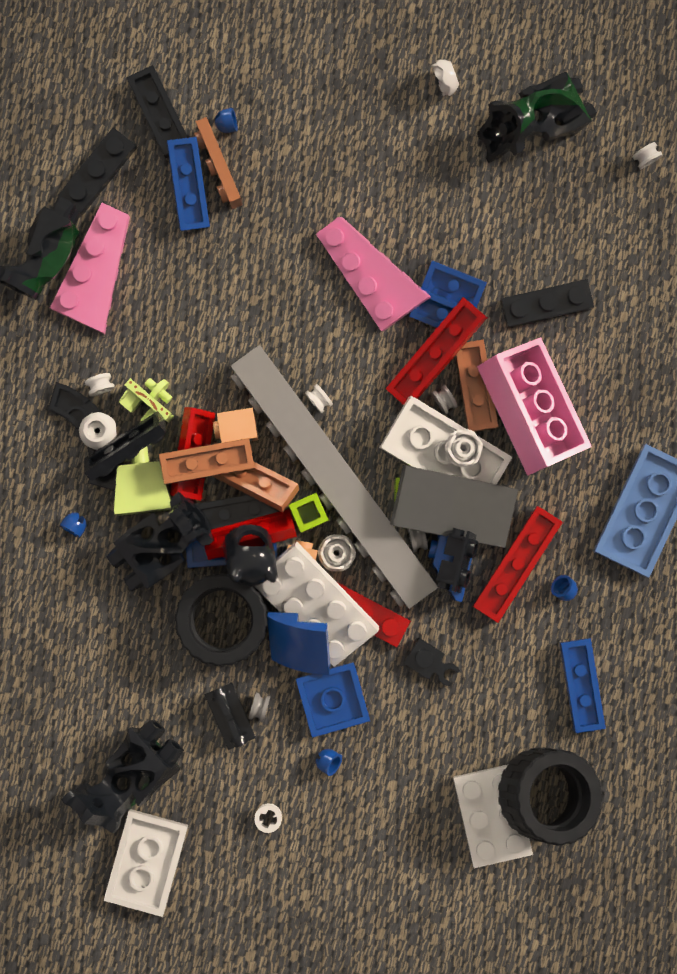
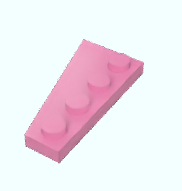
(92, 275)
(373, 277)

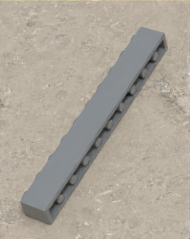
(334, 478)

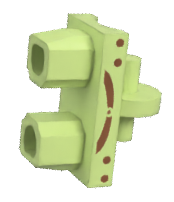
(136, 395)

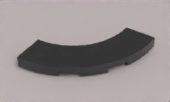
(74, 408)

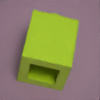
(308, 513)

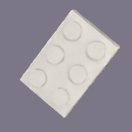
(486, 829)
(146, 862)

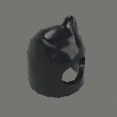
(250, 564)

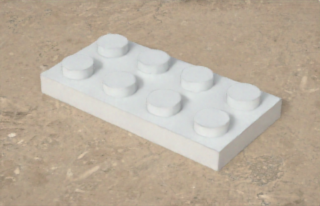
(420, 441)
(318, 598)

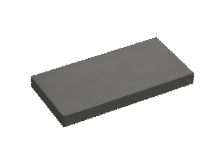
(443, 501)

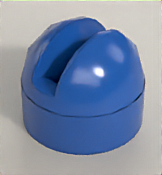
(226, 121)
(74, 524)
(564, 588)
(329, 761)

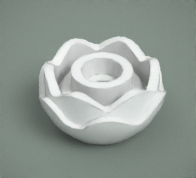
(446, 75)
(106, 434)
(470, 441)
(346, 552)

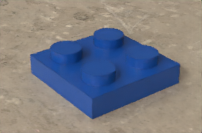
(333, 700)

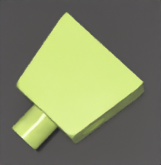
(141, 487)

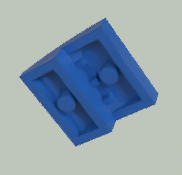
(446, 289)
(299, 644)

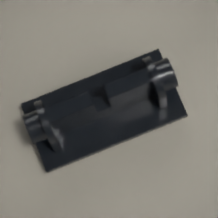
(457, 572)
(230, 716)

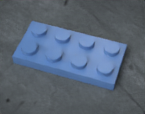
(642, 513)

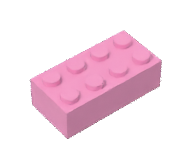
(533, 406)

